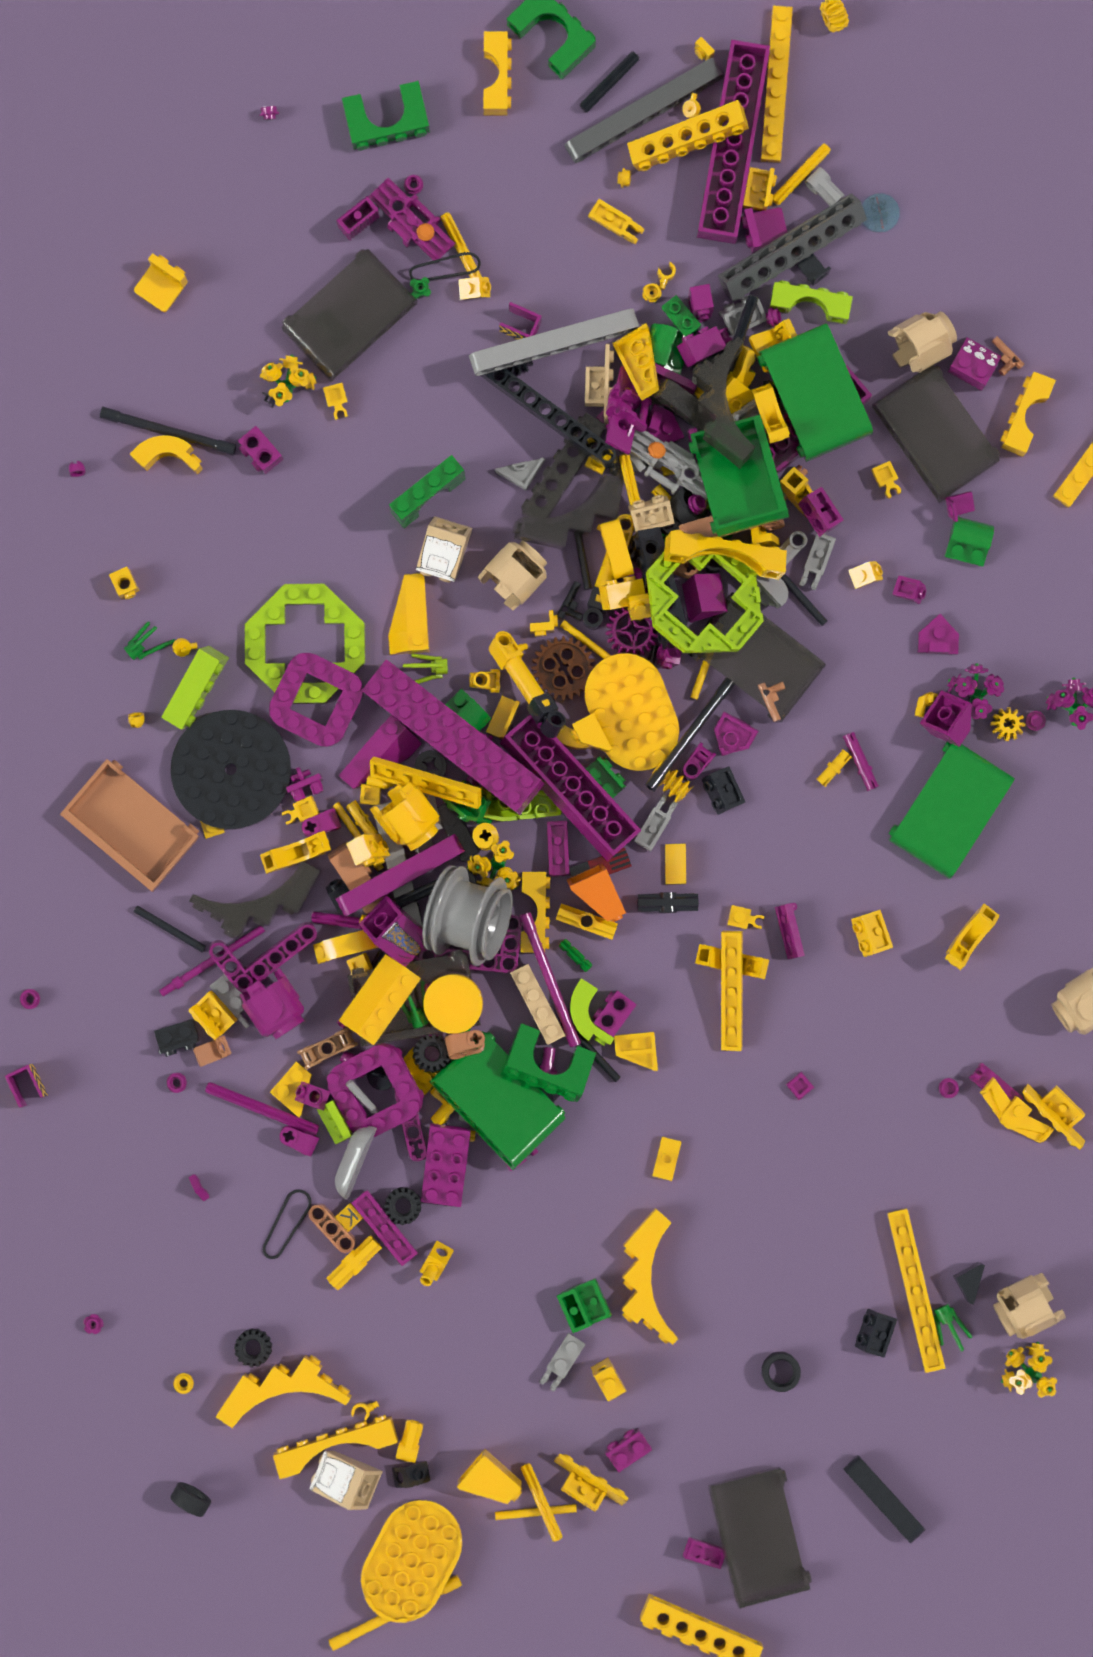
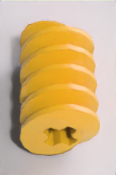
(675, 784)
(479, 832)

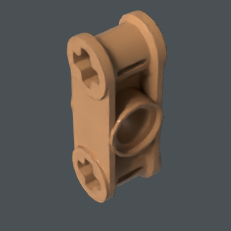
(316, 1052)

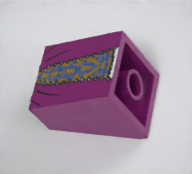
(394, 931)

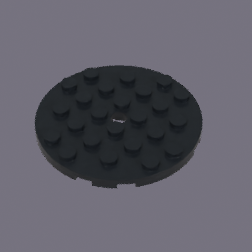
(233, 799)

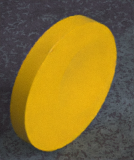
(453, 1003)

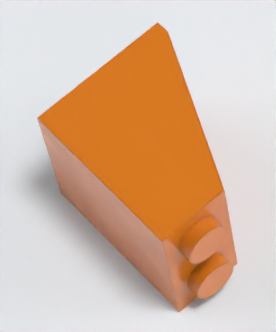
(598, 891)

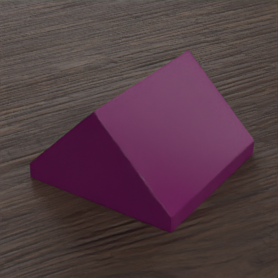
(704, 596)

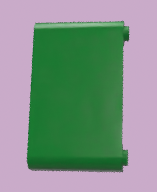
(816, 392)
(742, 495)
(951, 809)
(499, 1108)

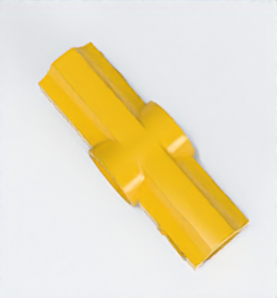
(599, 925)
(354, 1262)

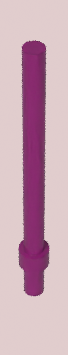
(178, 982)

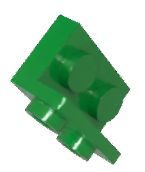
(681, 316)
(608, 780)

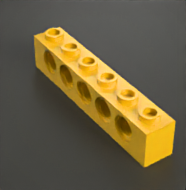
(677, 134)
(695, 1622)

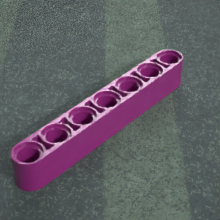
(400, 875)

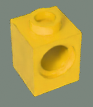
(121, 575)

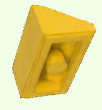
(675, 863)

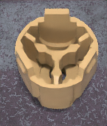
(923, 340)
(516, 571)
(1075, 1004)
(1025, 1307)

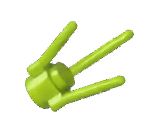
(437, 666)

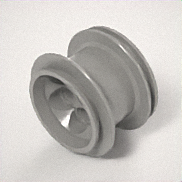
(467, 915)

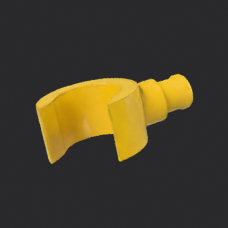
(664, 279)
(368, 1407)

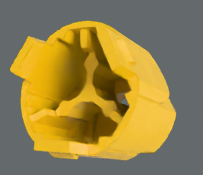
(408, 817)

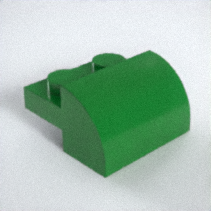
(664, 345)
(969, 541)
(468, 709)
(583, 1305)

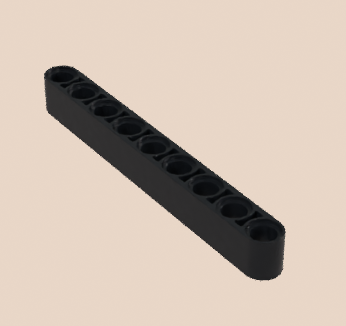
(552, 418)

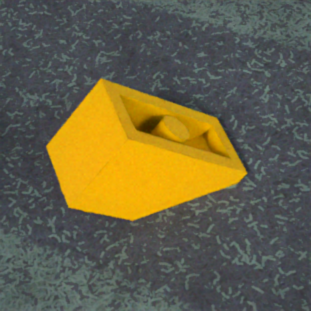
(590, 733)

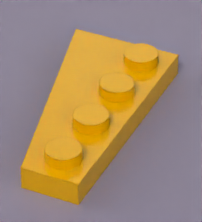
(638, 360)

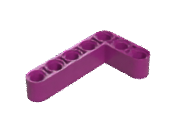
(498, 958)
(264, 959)

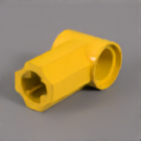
(409, 1446)

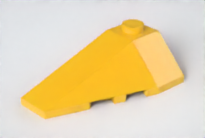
(409, 623)

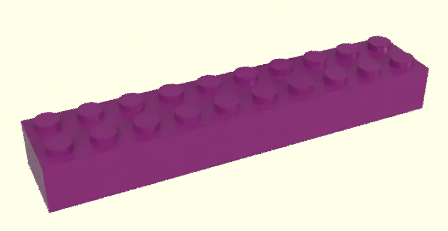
(732, 156)
(453, 737)

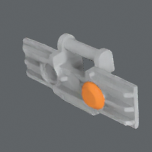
(673, 457)

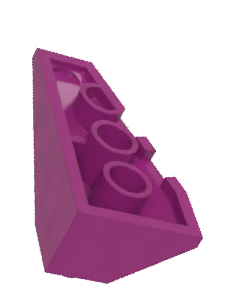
(389, 742)

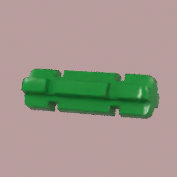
(575, 955)

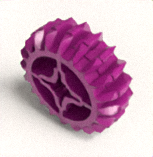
(622, 632)

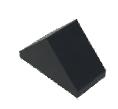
(969, 1281)

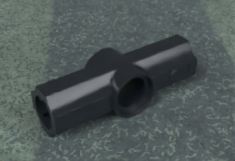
(667, 902)

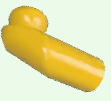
(923, 702)
(379, 783)

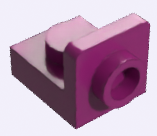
(910, 589)

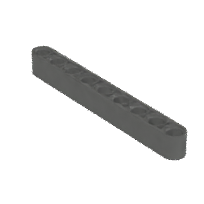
(644, 110)

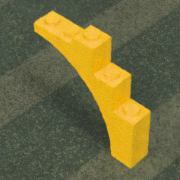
(642, 1304)
(279, 1381)

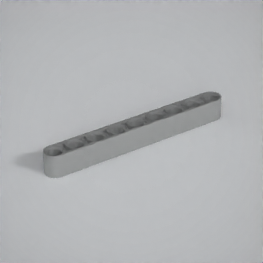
(553, 342)

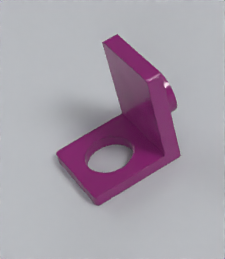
(959, 505)

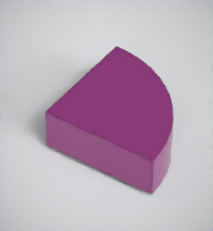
(200, 1191)

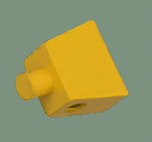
(608, 1379)

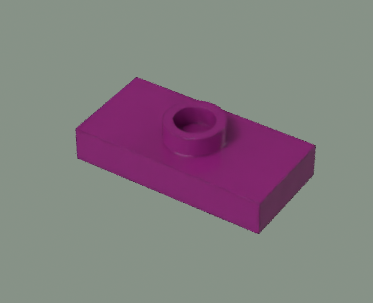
(704, 1553)

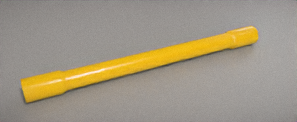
(347, 1636)

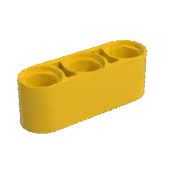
(616, 549)

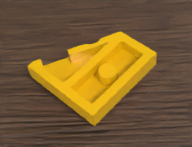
(637, 1048)
(286, 1088)

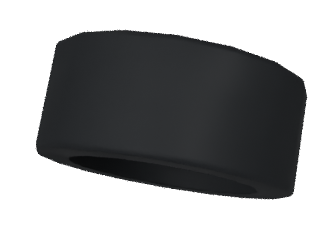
(681, 510)
(796, 1372)
(190, 1499)

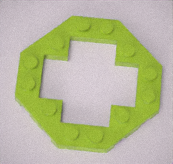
(274, 614)
(710, 638)

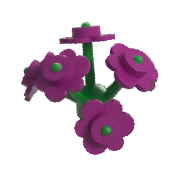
(969, 687)

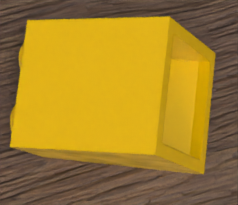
(490, 1479)

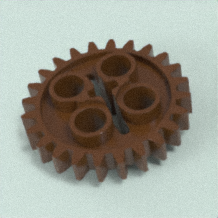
(547, 677)

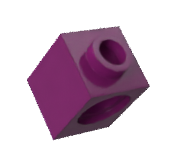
(318, 1098)

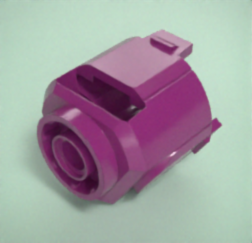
(273, 1008)

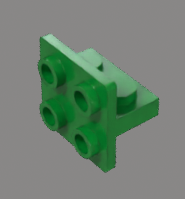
(468, 813)

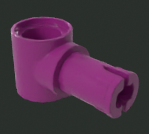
(548, 1061)

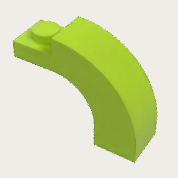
(579, 1007)

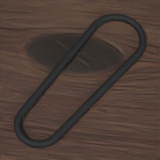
(446, 258)
(294, 1230)

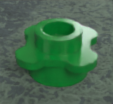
(425, 291)

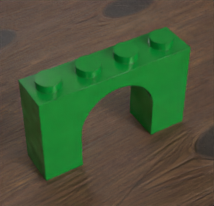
(578, 43)
(365, 134)
(446, 475)
(521, 1066)

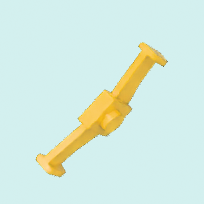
(1014, 1113)

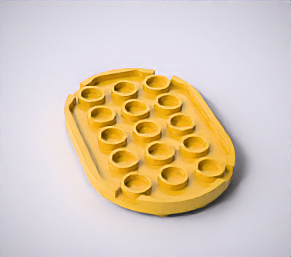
(632, 710)
(411, 1561)

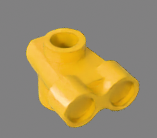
(490, 680)

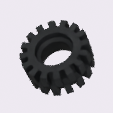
(420, 1059)
(397, 1217)
(240, 1347)

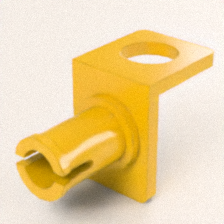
(435, 1264)

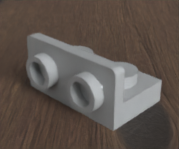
(732, 312)

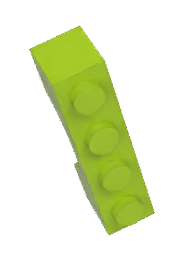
(835, 305)

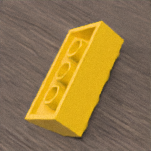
(379, 999)

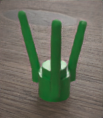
(135, 647)
(416, 1016)
(944, 1315)

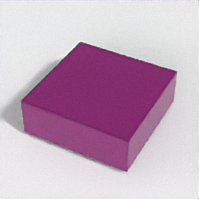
(799, 1085)

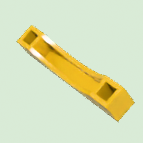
(765, 561)
(375, 1434)

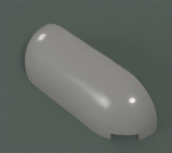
(772, 591)
(353, 1160)

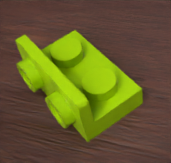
(335, 1122)

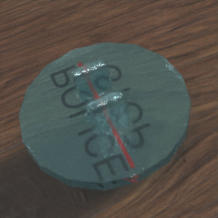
(881, 212)

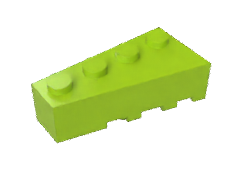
(194, 687)

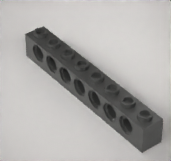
(792, 247)

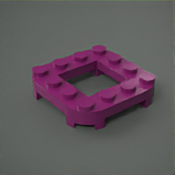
(290, 686)
(400, 1077)

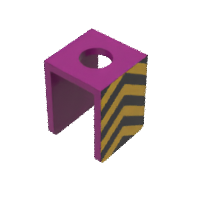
(525, 313)
(15, 1089)

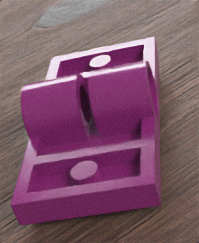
(445, 1165)

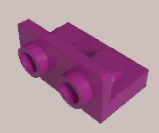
(628, 1449)

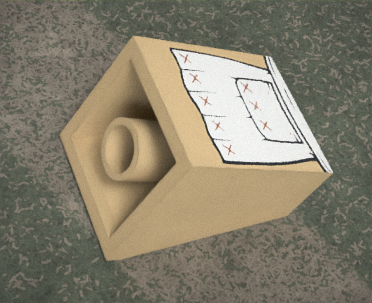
(443, 549)
(345, 1480)

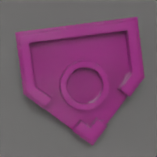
(663, 425)
(938, 638)
(733, 734)

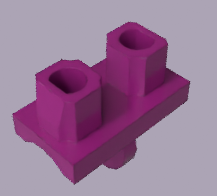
(314, 782)

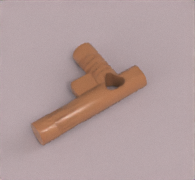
(1007, 357)
(771, 698)

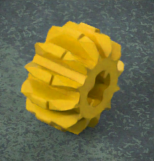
(834, 15)
(1007, 732)

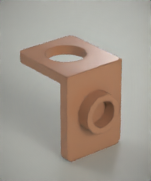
(212, 1051)

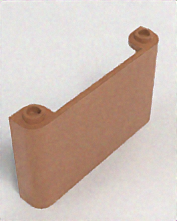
(130, 825)

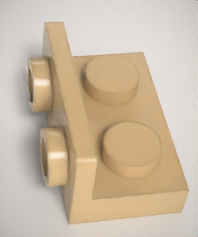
(651, 513)

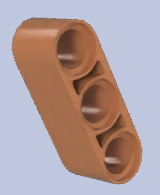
(335, 1238)

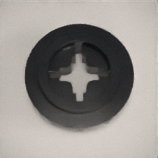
(427, 757)

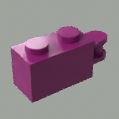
(705, 344)

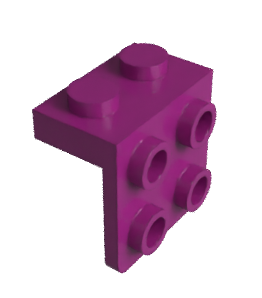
(763, 227)

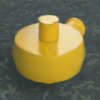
(691, 107)
(182, 647)

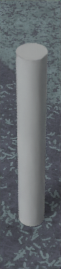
(362, 1097)

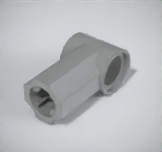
(821, 184)
(793, 550)

